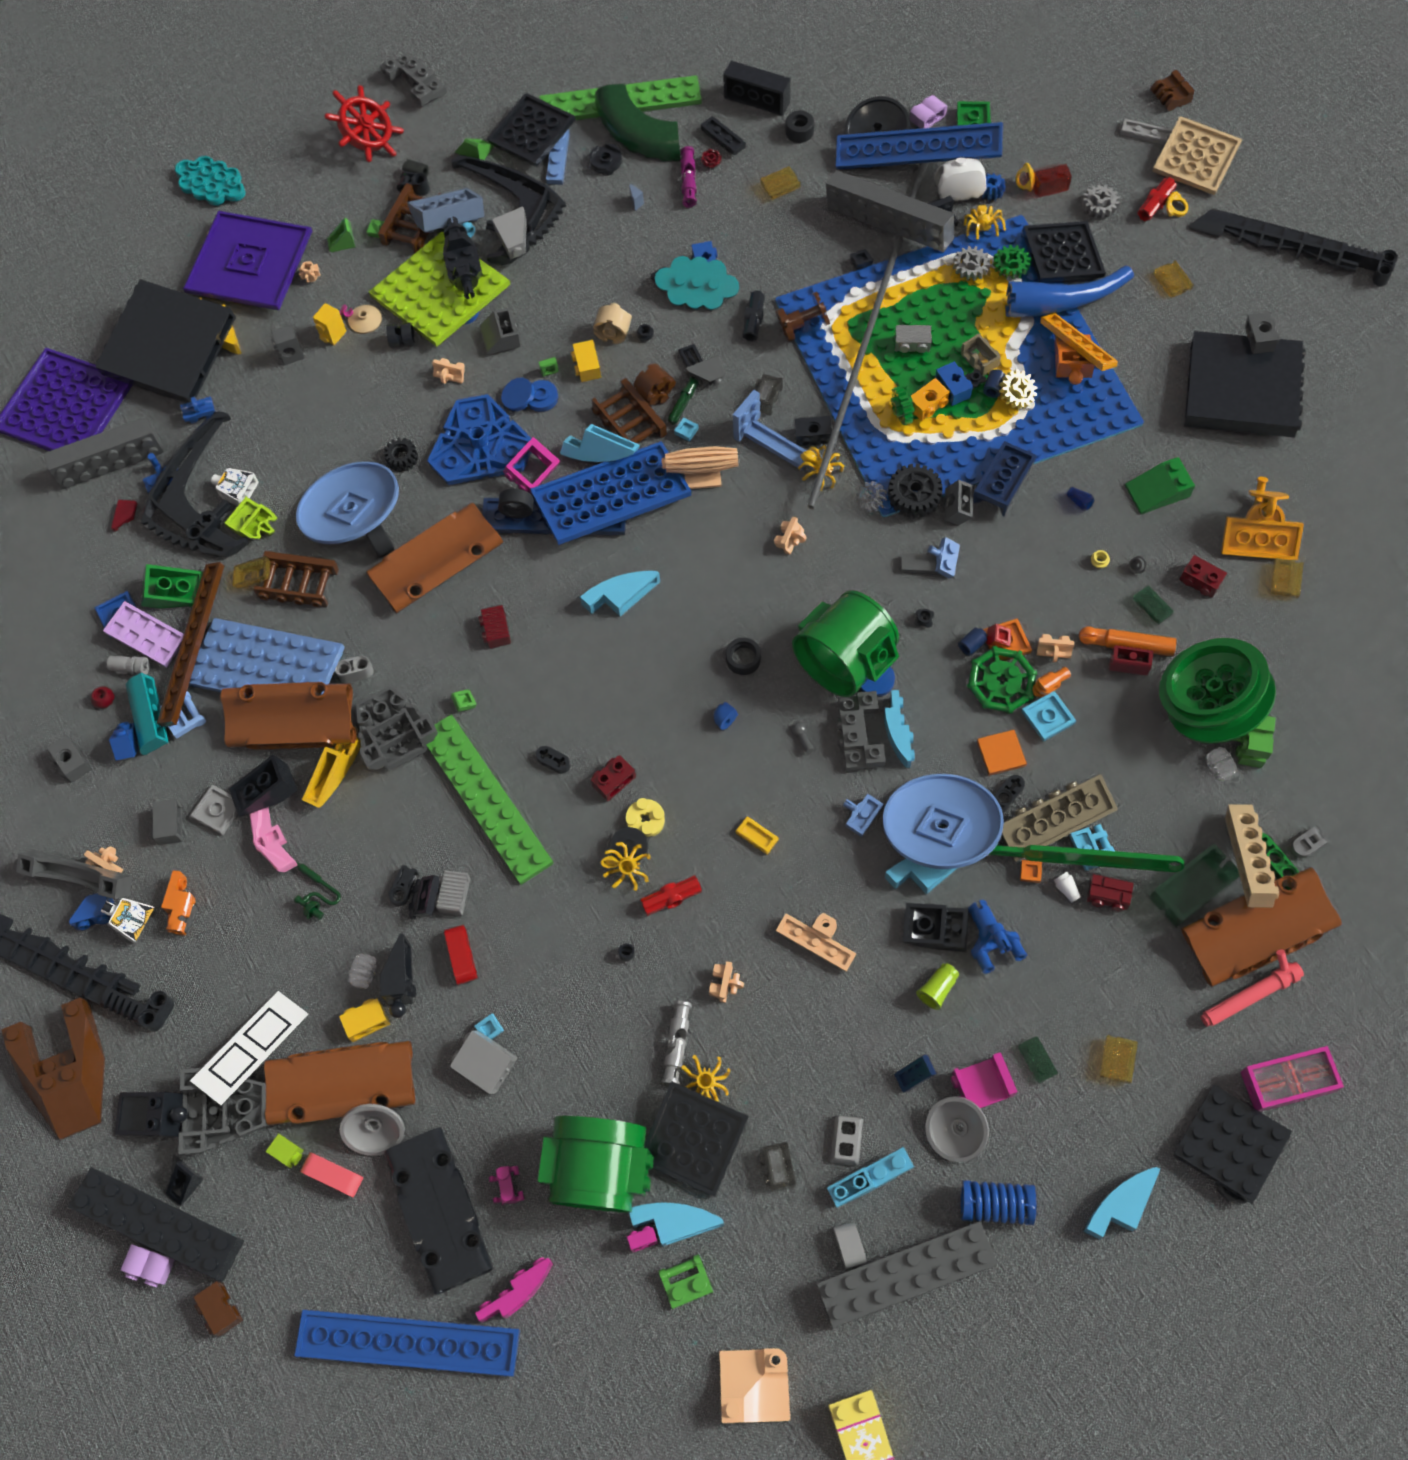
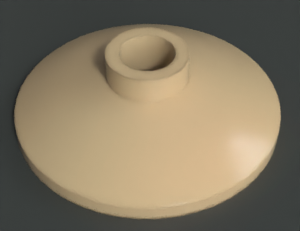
(365, 319)

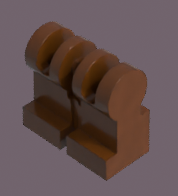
(1173, 91)

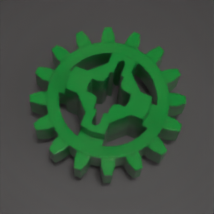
(1011, 261)
(902, 405)

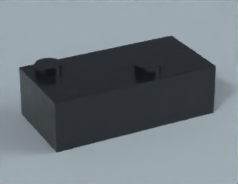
(757, 88)

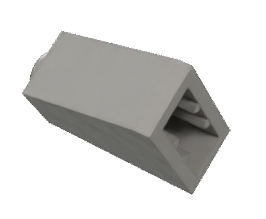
(512, 231)

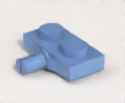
(946, 557)
(863, 814)

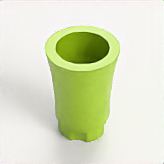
(938, 986)

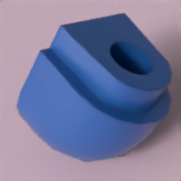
(724, 715)

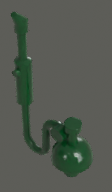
(311, 908)

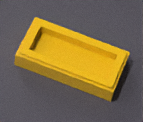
(757, 835)

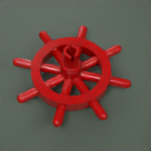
(364, 123)

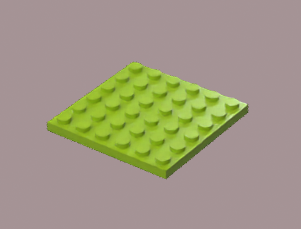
(426, 298)

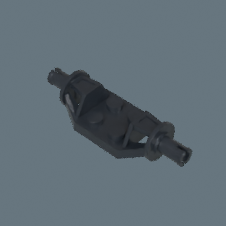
(461, 258)

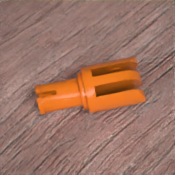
(1050, 682)

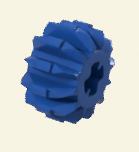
(994, 187)

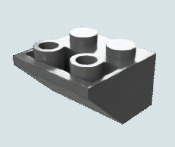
(500, 331)

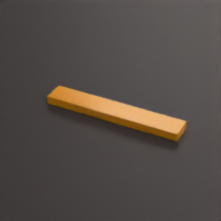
(1079, 342)

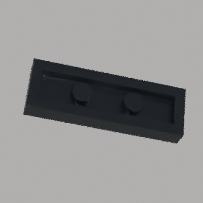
(723, 135)

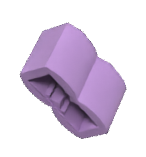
(928, 112)
(147, 1265)

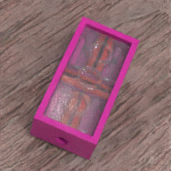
(1291, 1079)

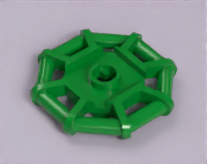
(993, 686)

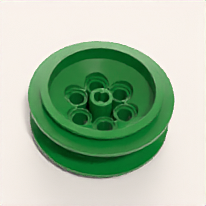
(1217, 690)

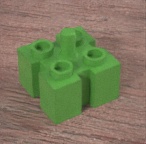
(1257, 744)

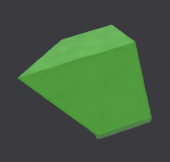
(474, 148)
(341, 237)

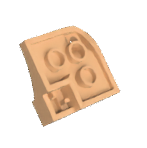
(754, 1386)

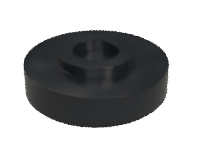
(630, 837)

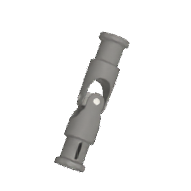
(675, 1052)

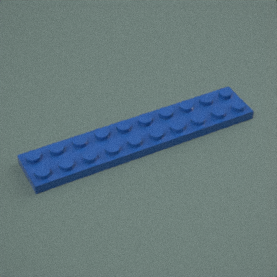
(919, 145)
(408, 1343)

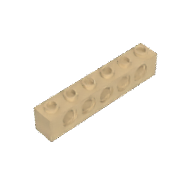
(1251, 856)

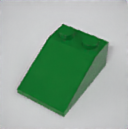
(1161, 486)
(169, 587)

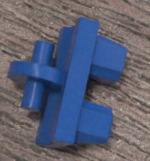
(197, 409)

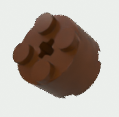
(654, 384)

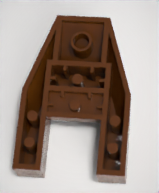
(68, 1084)

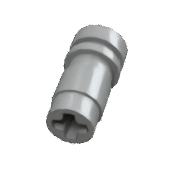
(124, 665)

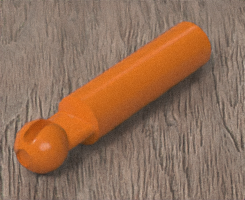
(1109, 638)

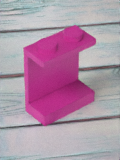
(985, 1082)

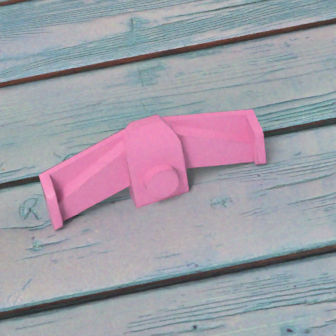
(269, 841)

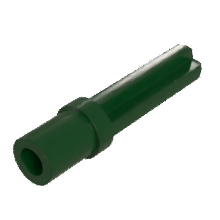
(686, 394)

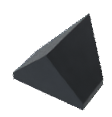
(182, 1181)

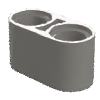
(353, 666)
(849, 1245)

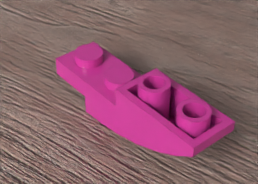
(525, 1286)

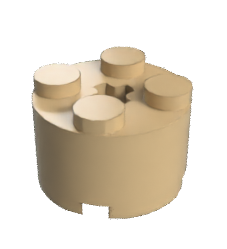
(612, 323)

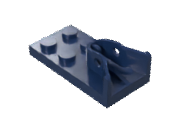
(1004, 476)

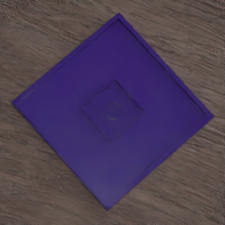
(248, 260)

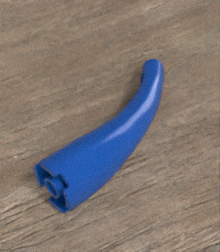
(1041, 299)

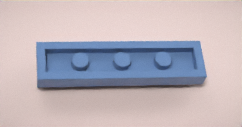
(557, 161)

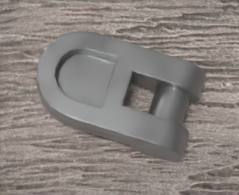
(1303, 846)

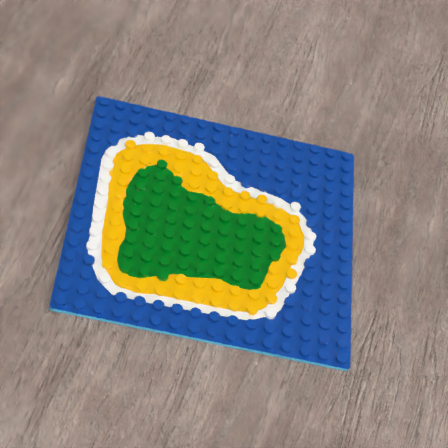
(961, 437)

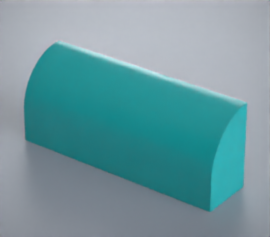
(145, 713)

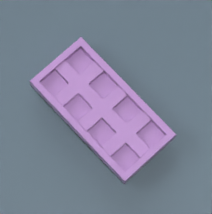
(144, 634)

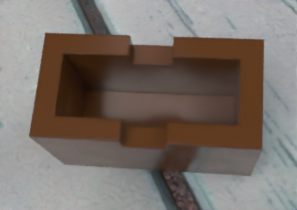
(216, 1310)

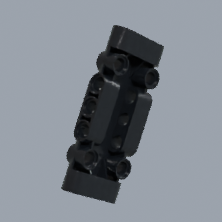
(438, 1211)

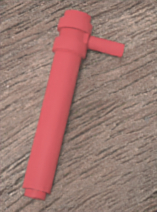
(1278, 979)

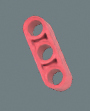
(331, 1174)

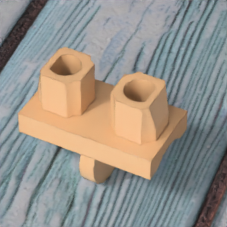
(446, 371)
(792, 535)
(1055, 648)
(103, 860)
(721, 991)

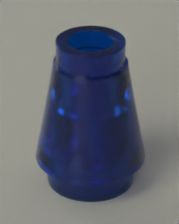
(1081, 498)

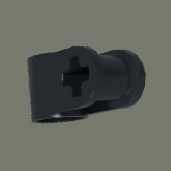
(417, 180)

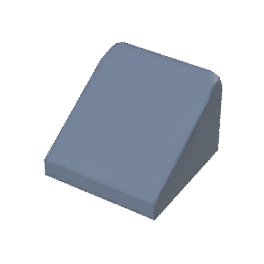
(636, 196)

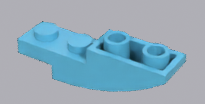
(897, 732)
(870, 1178)

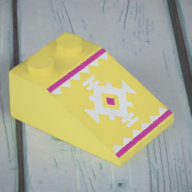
(861, 1428)

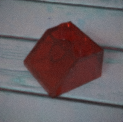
(1051, 179)

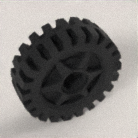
(915, 478)

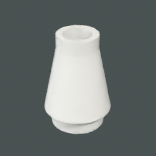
(1067, 886)

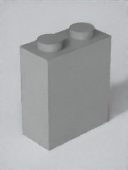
(483, 1061)

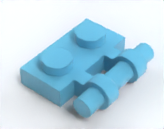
(1086, 840)

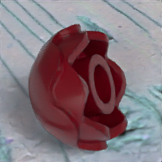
(711, 158)
(105, 701)

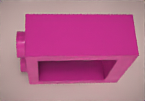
(542, 454)

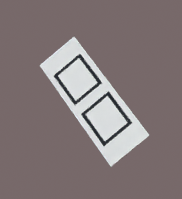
(249, 1048)

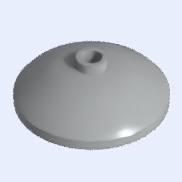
(371, 1129)
(945, 1134)

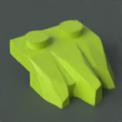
(251, 519)

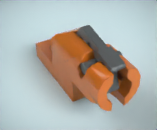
(179, 905)

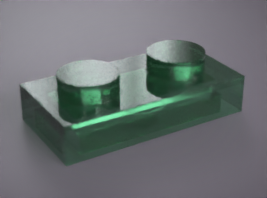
(1153, 605)
(1038, 1059)

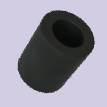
(415, 167)

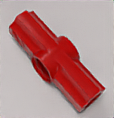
(1157, 199)
(671, 895)

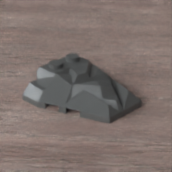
(391, 729)
(216, 1124)

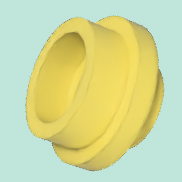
(1100, 554)

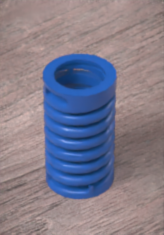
(999, 1194)

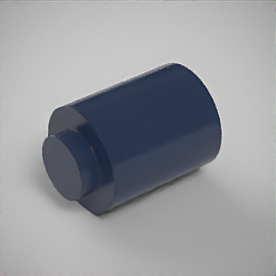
(992, 383)
(972, 641)

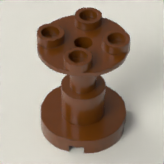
(796, 319)

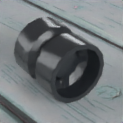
(400, 334)

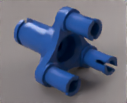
(992, 936)

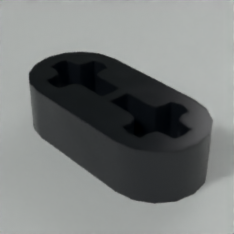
(551, 763)

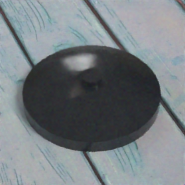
(877, 115)

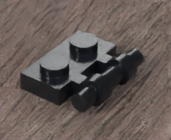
(424, 897)

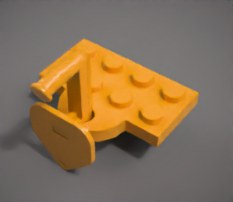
(1264, 529)

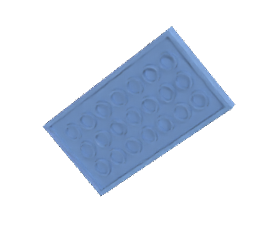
(249, 654)

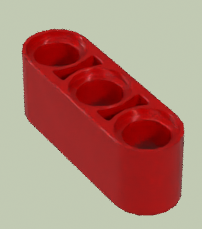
(460, 954)

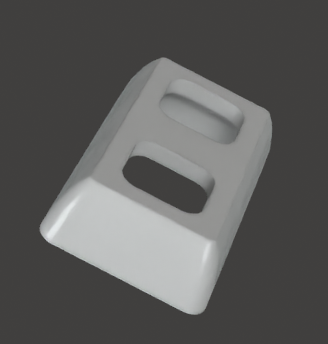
(839, 1137)

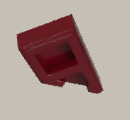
(124, 513)

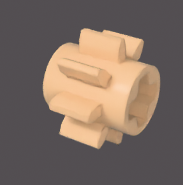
(309, 271)

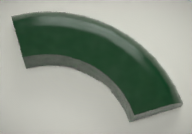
(633, 127)

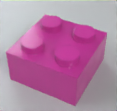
(642, 1239)

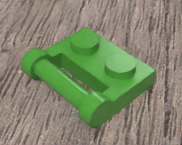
(689, 1288)

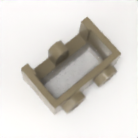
(980, 354)

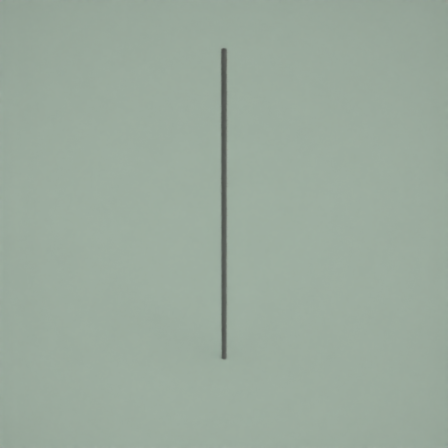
(857, 365)

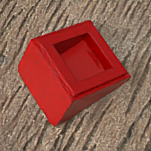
(998, 636)

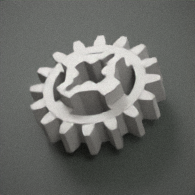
(1101, 201)
(971, 263)

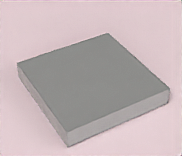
(215, 810)

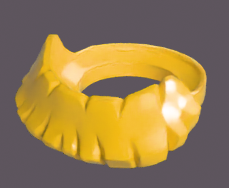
(1030, 184)
(1175, 196)

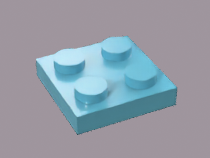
(1048, 716)

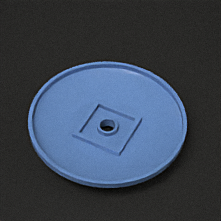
(362, 486)
(947, 799)

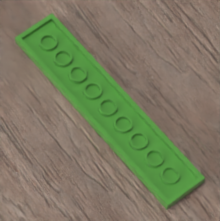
(644, 95)
(488, 801)

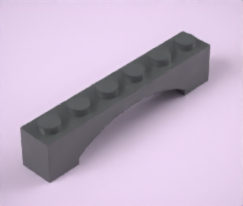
(104, 881)

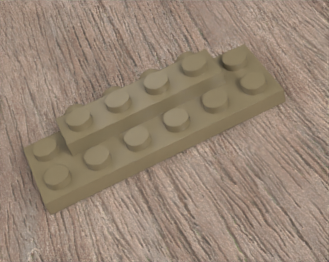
(1059, 814)

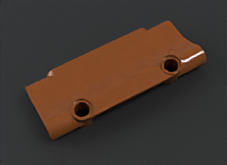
(434, 556)
(288, 715)
(1253, 935)
(337, 1080)

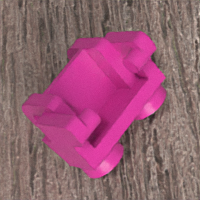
(506, 1185)

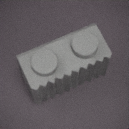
(913, 338)
(452, 893)

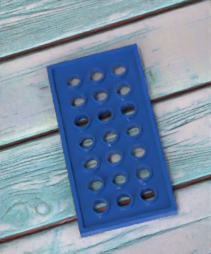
(605, 501)

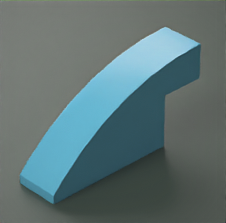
(598, 446)
(620, 591)
(924, 877)
(1123, 1204)
(675, 1220)

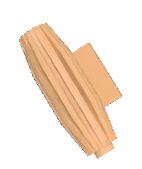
(701, 464)

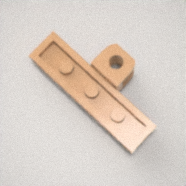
(817, 939)

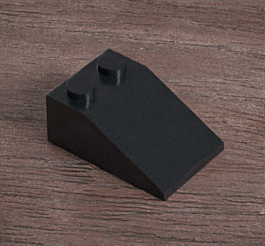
(263, 786)

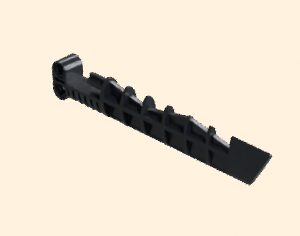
(1278, 237)
(96, 985)

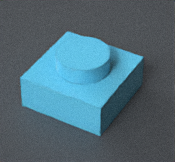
(686, 429)
(489, 1026)

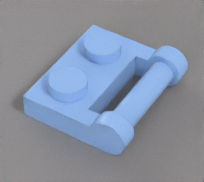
(183, 725)

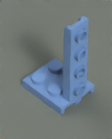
(746, 424)

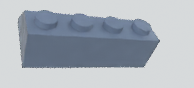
(434, 211)

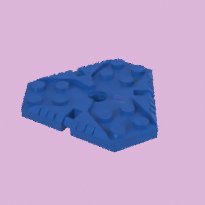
(477, 442)

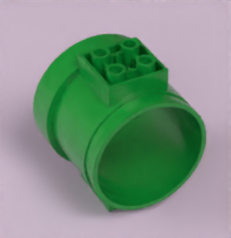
(846, 643)
(595, 1163)

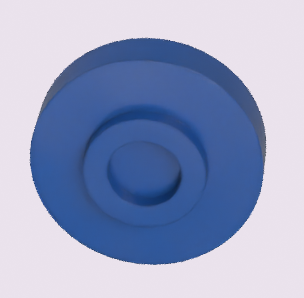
(544, 397)

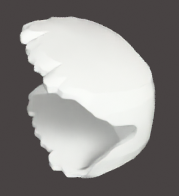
(961, 179)

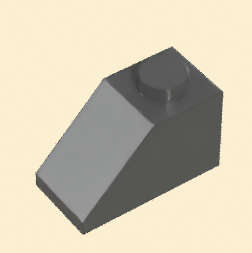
(707, 371)

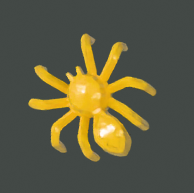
(983, 220)
(810, 459)
(626, 864)
(706, 1080)

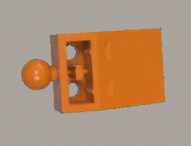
(1071, 363)

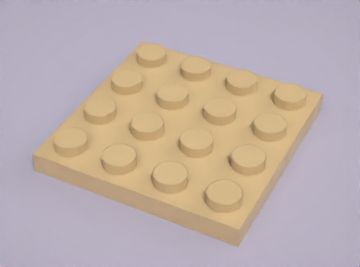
(1197, 155)

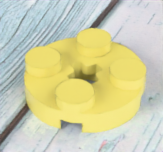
(646, 807)

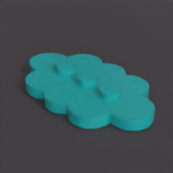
(210, 180)
(697, 282)

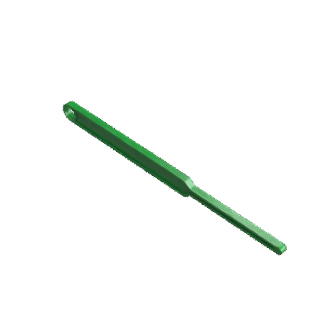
(1092, 857)

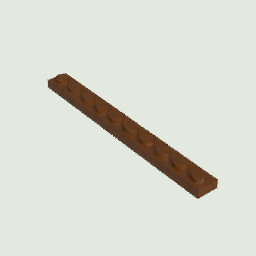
(190, 645)

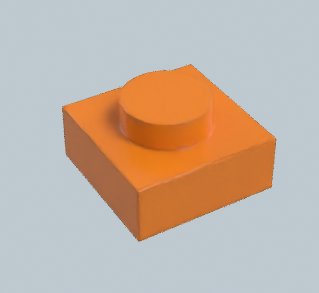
(1030, 871)

